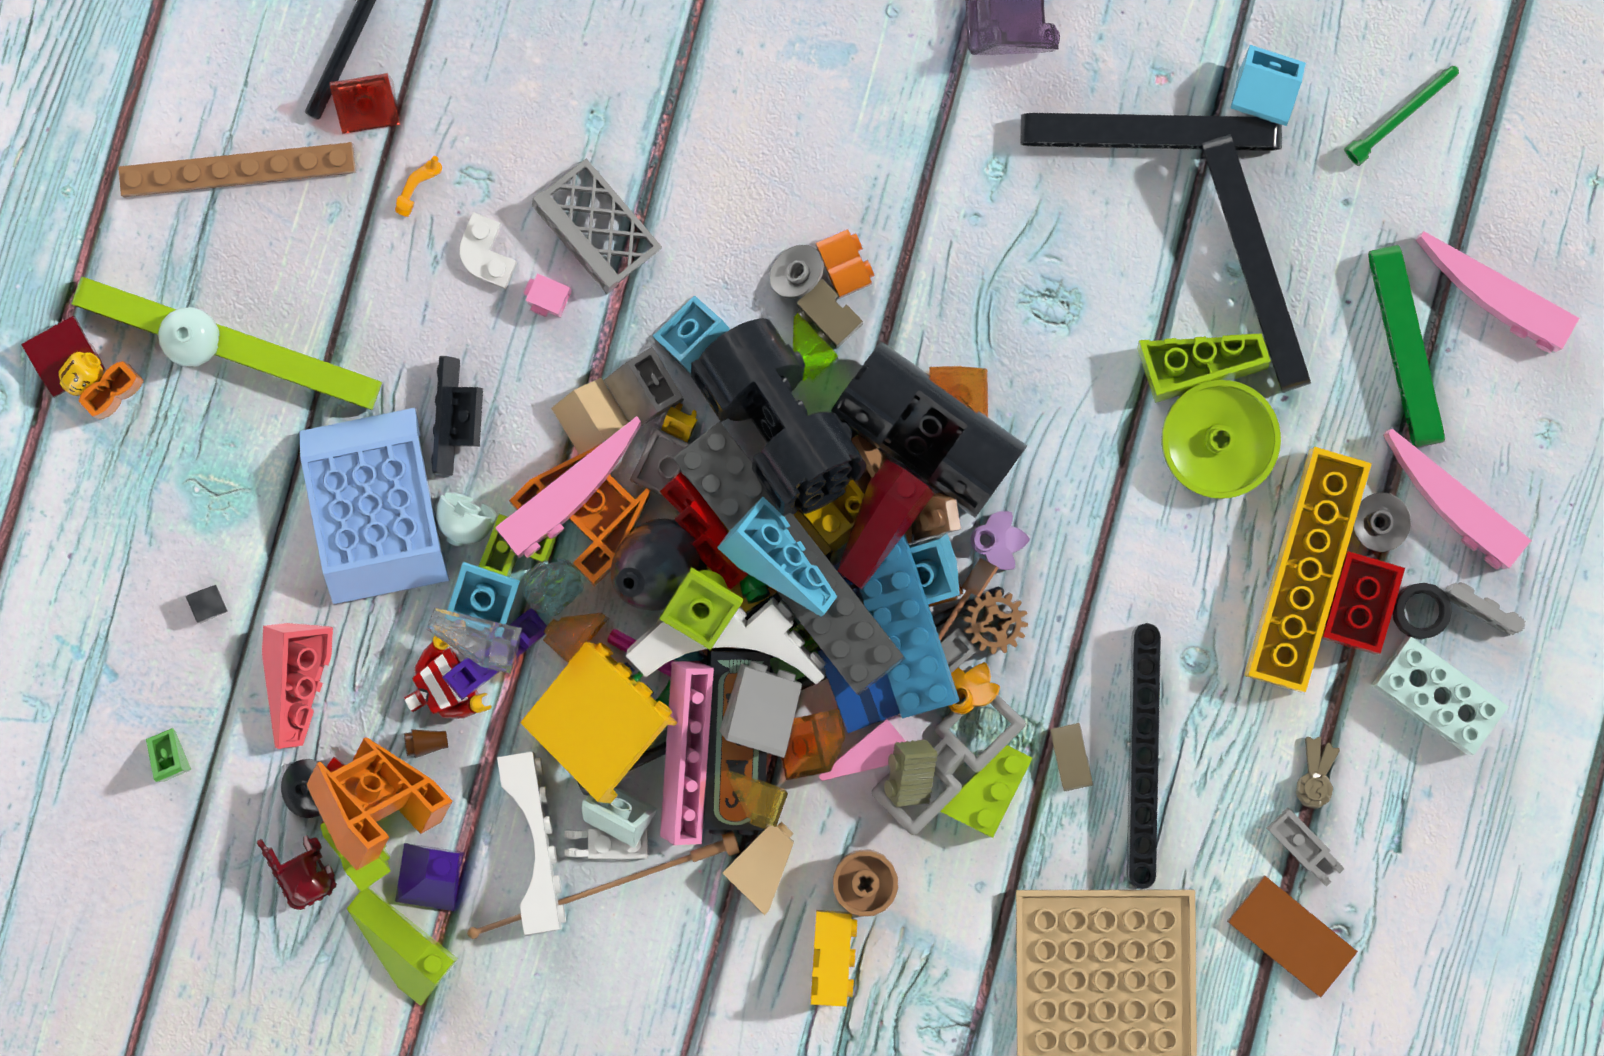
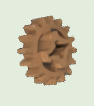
(999, 634)

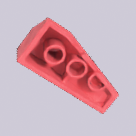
(293, 670)

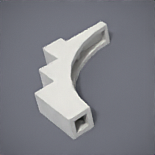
(763, 632)

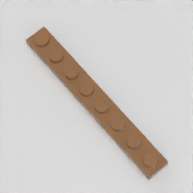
(237, 169)

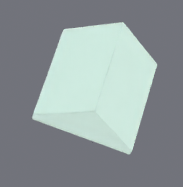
(623, 818)

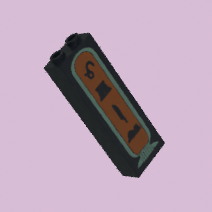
(721, 805)

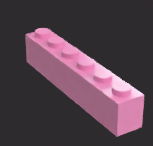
(687, 753)

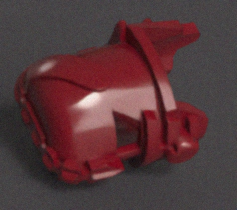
(299, 877)

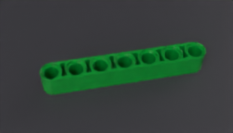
(1406, 346)

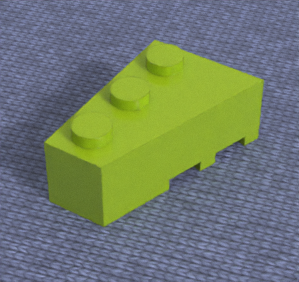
(989, 792)

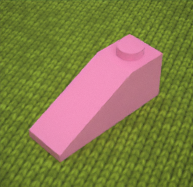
(868, 753)

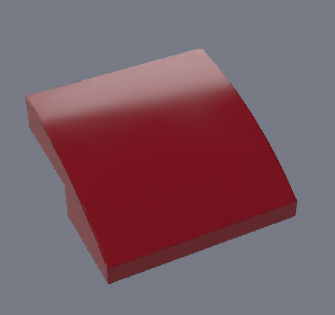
(53, 348)

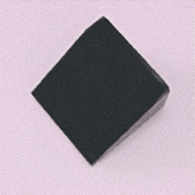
(206, 604)

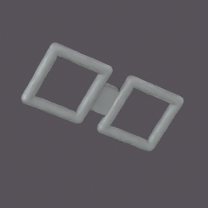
(950, 757)

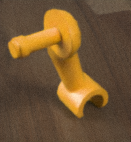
(429, 170)

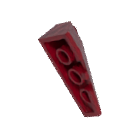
(885, 514)

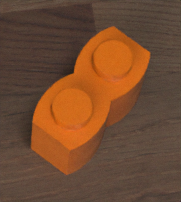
(844, 263)
(116, 384)

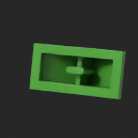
(166, 756)

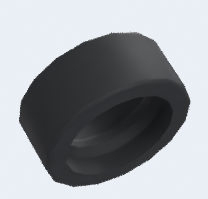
(1444, 611)

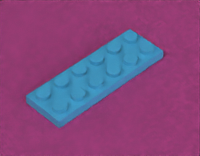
(902, 611)

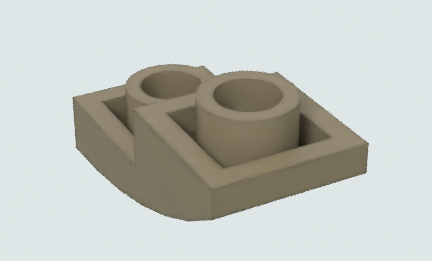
(1071, 757)

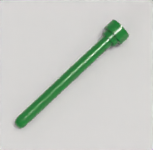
(1359, 150)

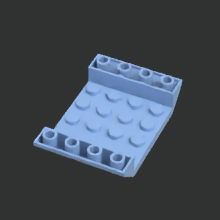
(372, 506)

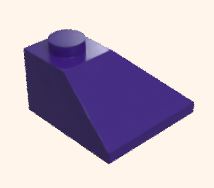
(429, 876)

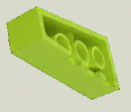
(1181, 364)

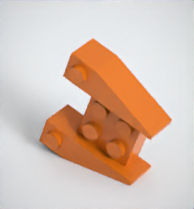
(602, 519)
(369, 791)

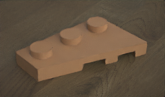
(936, 518)

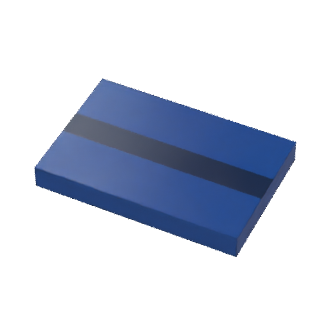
(864, 709)

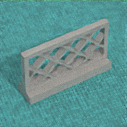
(577, 242)

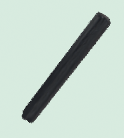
(339, 57)

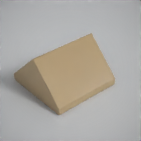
(589, 415)

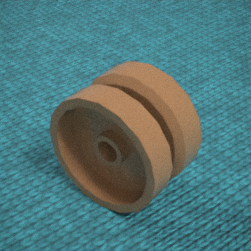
(867, 900)

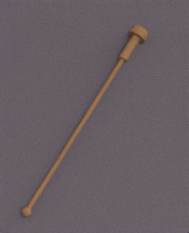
(728, 844)

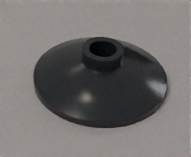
(295, 776)

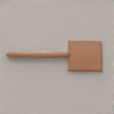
(974, 584)

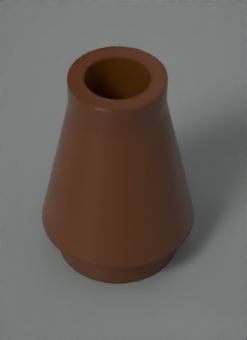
(424, 742)

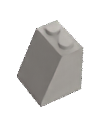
(761, 709)

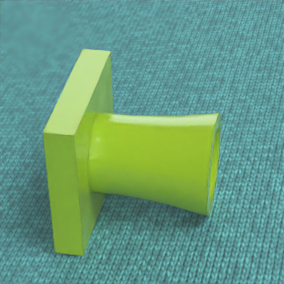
(701, 607)

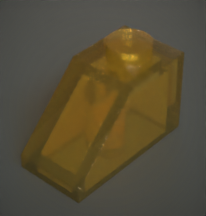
(758, 799)

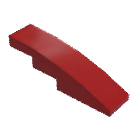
(704, 525)

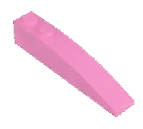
(1503, 298)
(563, 497)
(1459, 507)

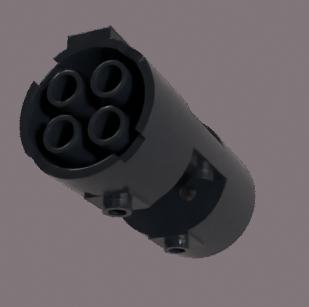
(752, 377)
(928, 429)

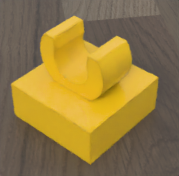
(679, 424)

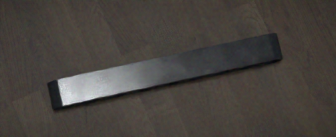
(1146, 131)
(1256, 263)
(1147, 770)

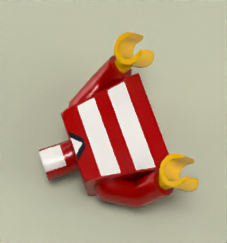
(435, 691)

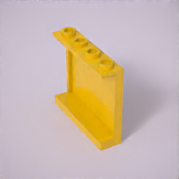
(597, 720)

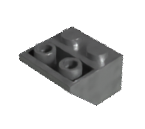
(643, 387)

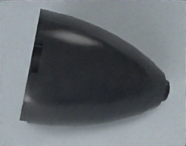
(653, 563)

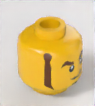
(80, 372)

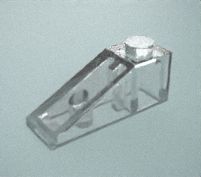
(481, 640)

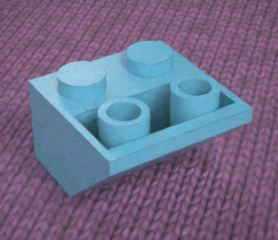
(1267, 85)

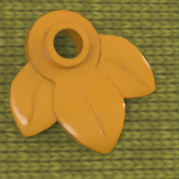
(974, 687)

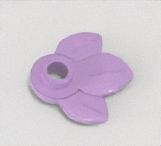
(1003, 538)

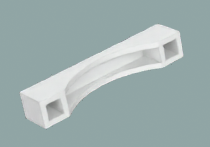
(540, 905)

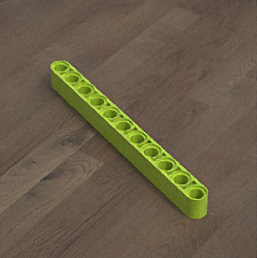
(234, 345)

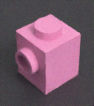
(547, 296)

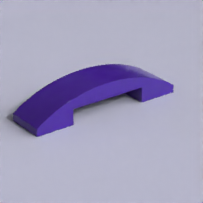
(470, 676)

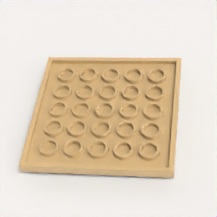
(1106, 972)

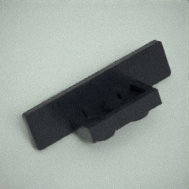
(456, 416)

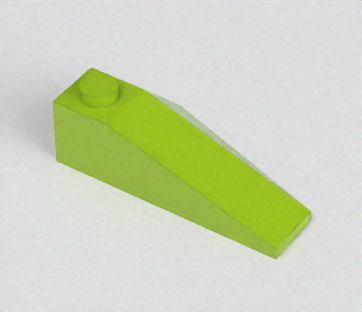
(405, 950)

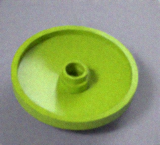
(1221, 439)

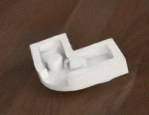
(477, 253)

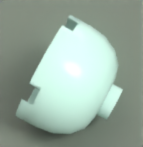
(189, 336)
(463, 520)

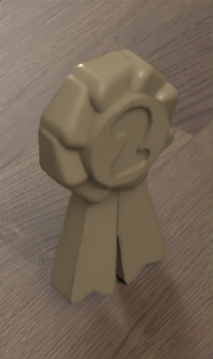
(1314, 787)

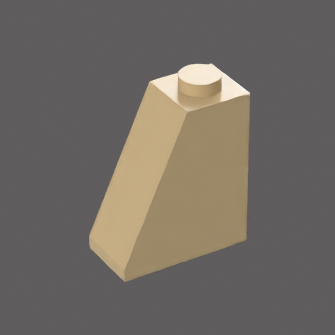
(761, 866)

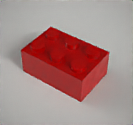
(1363, 603)

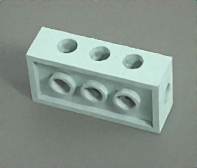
(1459, 690)

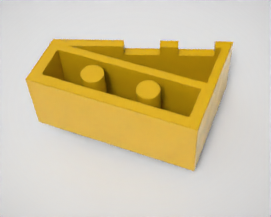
(833, 958)

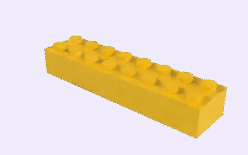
(1307, 569)

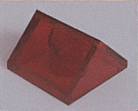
(365, 103)

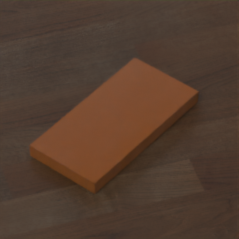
(1292, 936)

